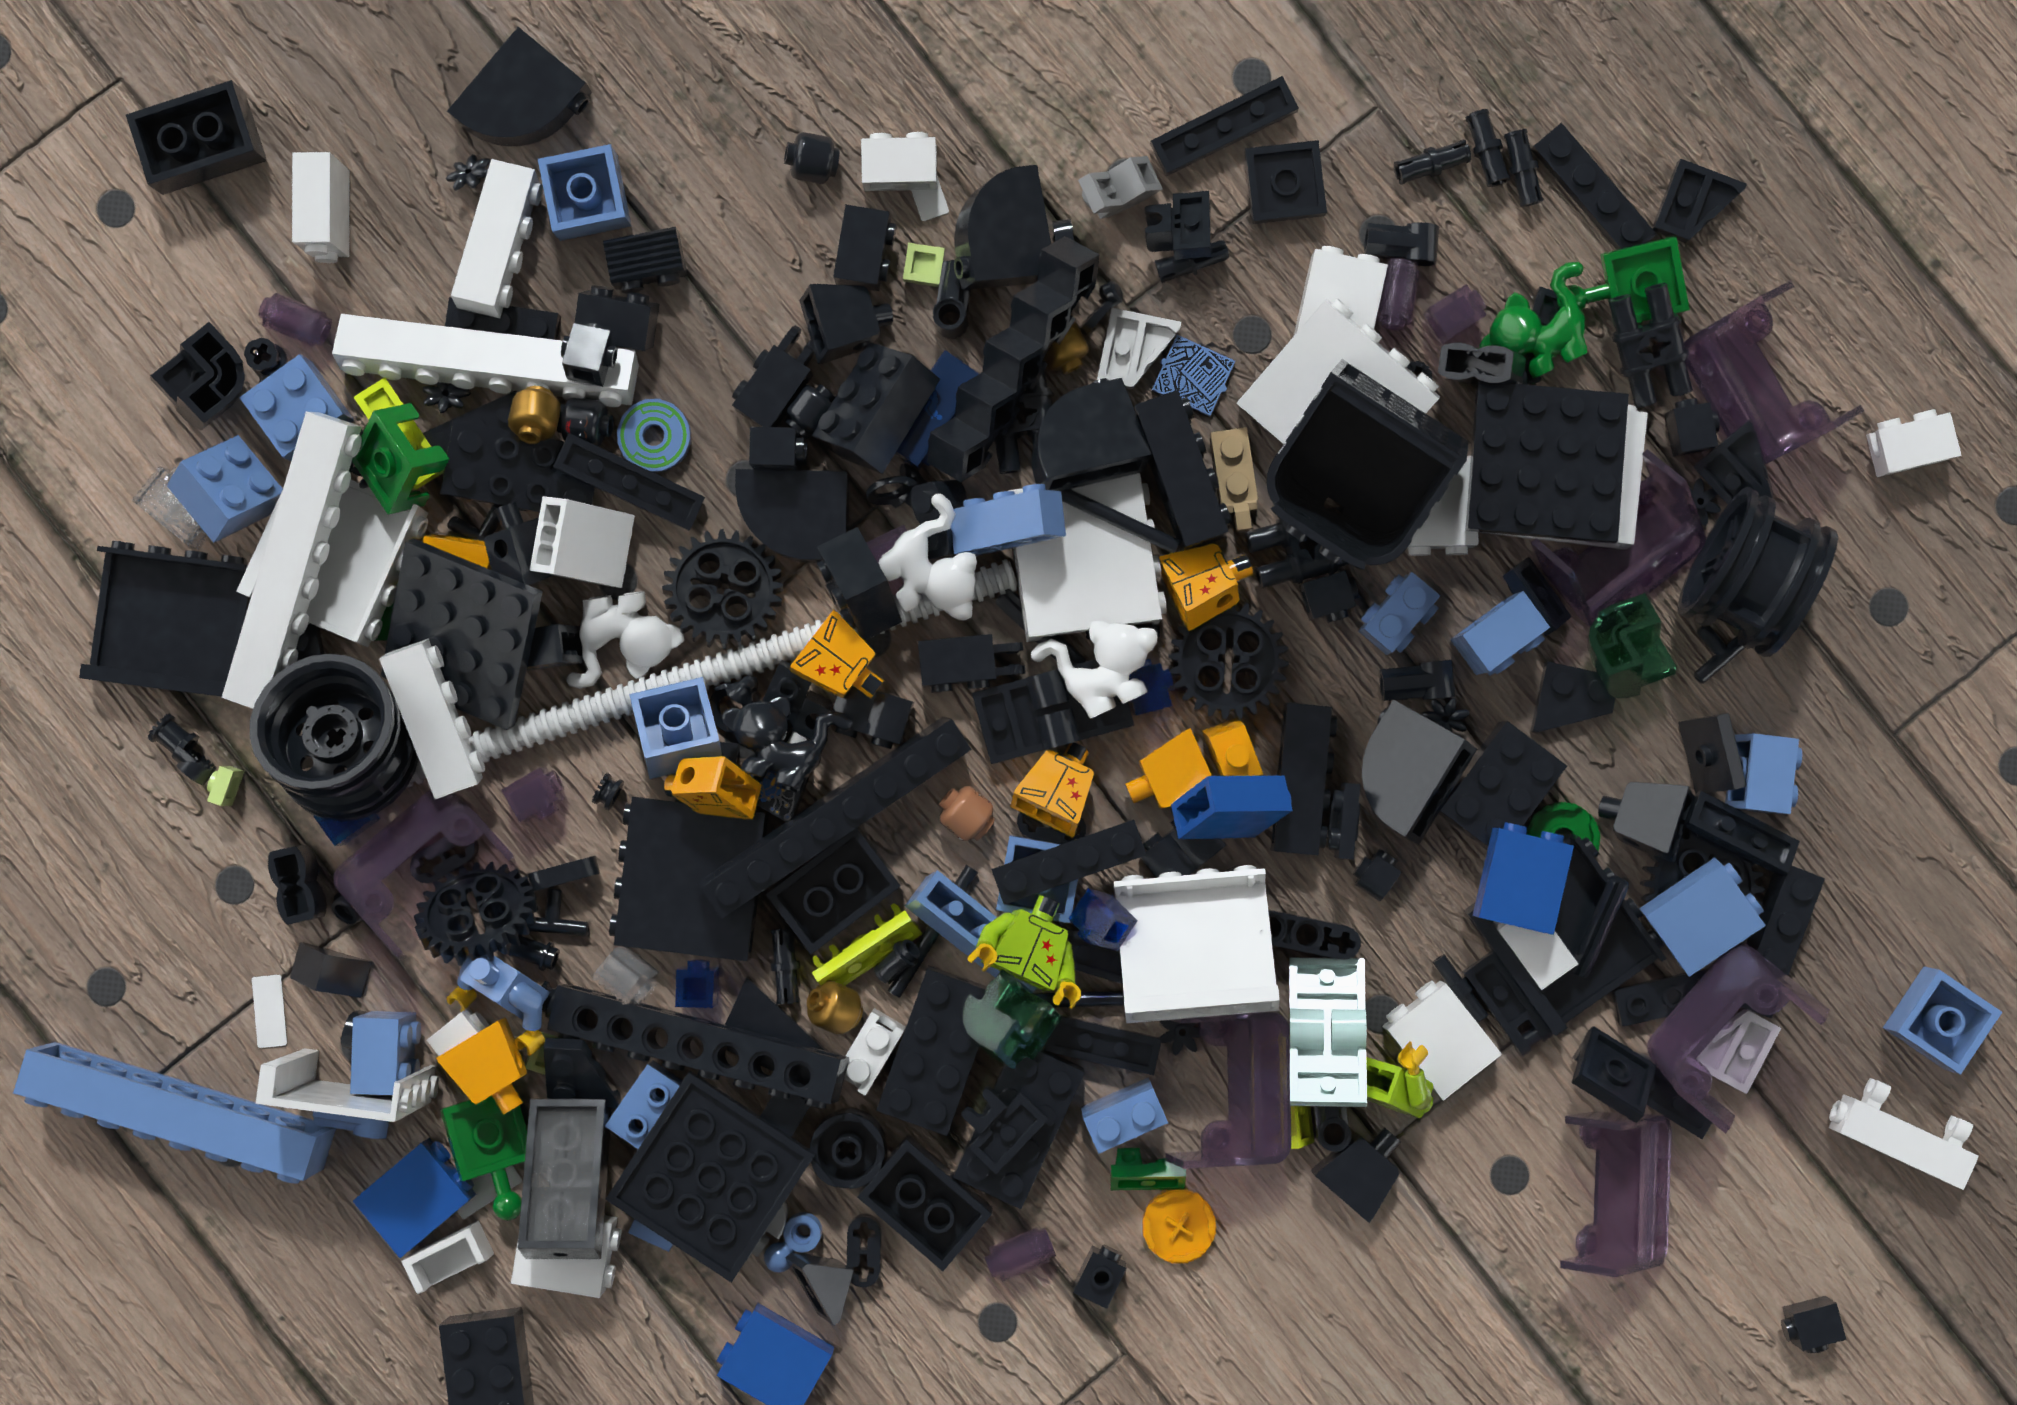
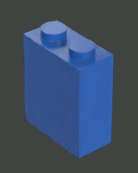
(1231, 807)
(1523, 878)
(415, 1196)
(773, 1358)

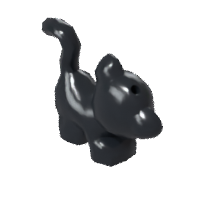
(762, 729)

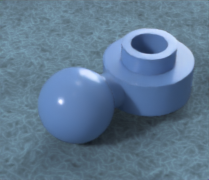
(776, 1252)

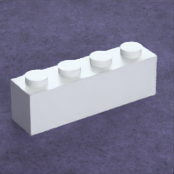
(496, 239)
(432, 718)

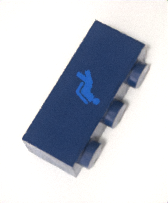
(937, 410)

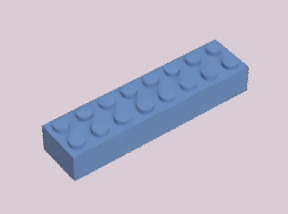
(173, 1111)

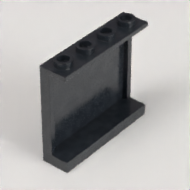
(167, 619)
(658, 892)
(1623, 955)

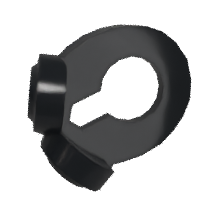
(1112, 296)

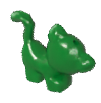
(1522, 331)

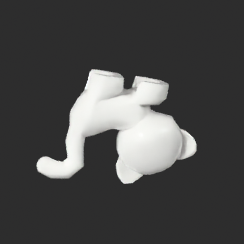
(946, 583)
(642, 638)
(1118, 651)

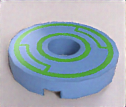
(645, 415)

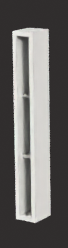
(471, 359)
(293, 555)

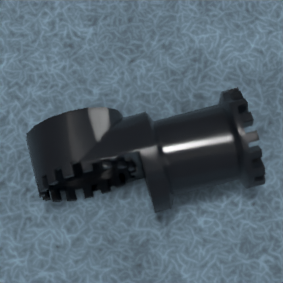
(181, 746)

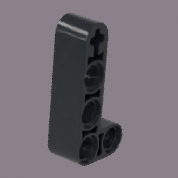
(1289, 924)

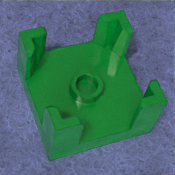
(390, 461)

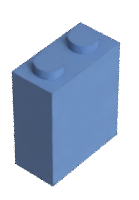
(1704, 915)
(1123, 1115)

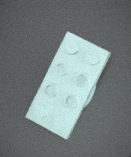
(1327, 1032)

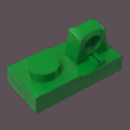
(1132, 1174)

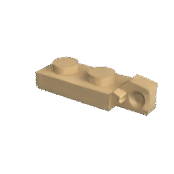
(1235, 474)

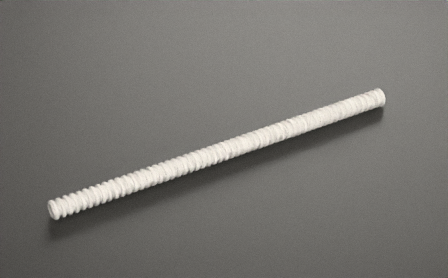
(713, 670)

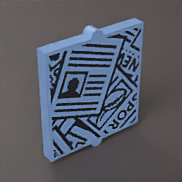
(1194, 373)

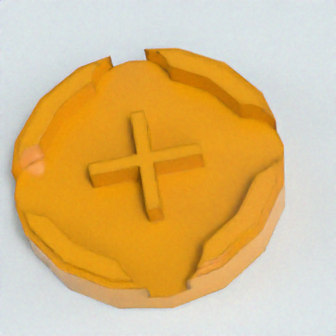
(1178, 1225)

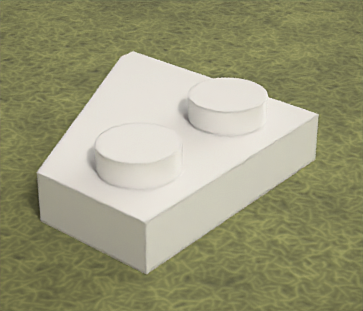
(1134, 345)
(1740, 1049)

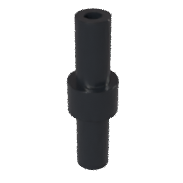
(1461, 987)

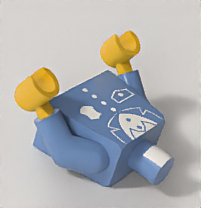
(508, 989)

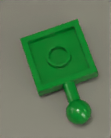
(1635, 269)
(487, 1143)

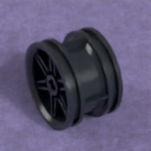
(1758, 572)
(333, 737)

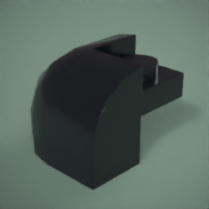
(202, 377)

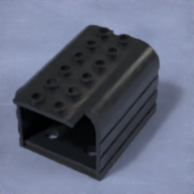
(1368, 456)

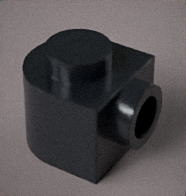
(1377, 874)

